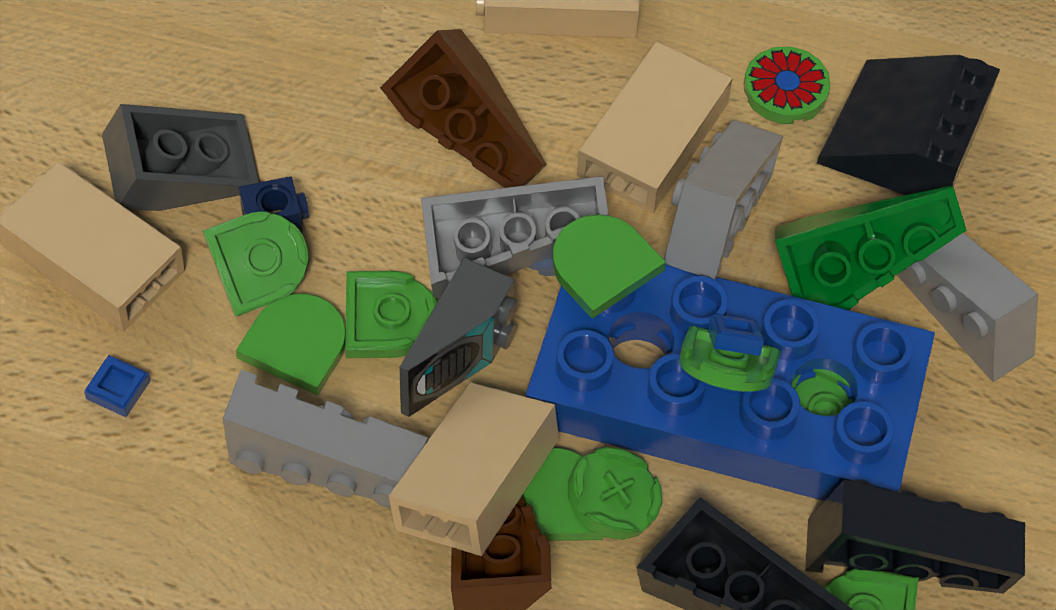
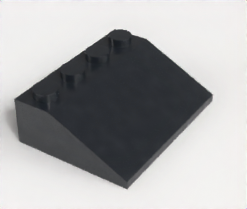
(910, 121)

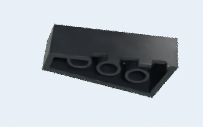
(915, 538)
(721, 566)

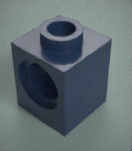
(275, 195)

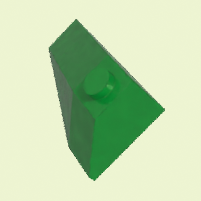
(858, 248)

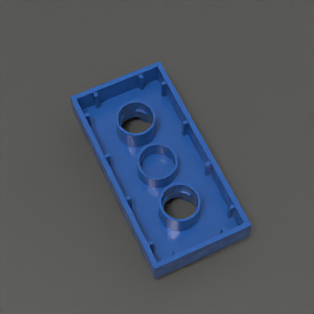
(731, 432)

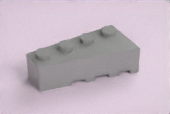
(720, 197)
(504, 225)
(977, 304)
(315, 443)

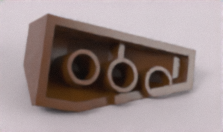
(460, 103)
(510, 571)

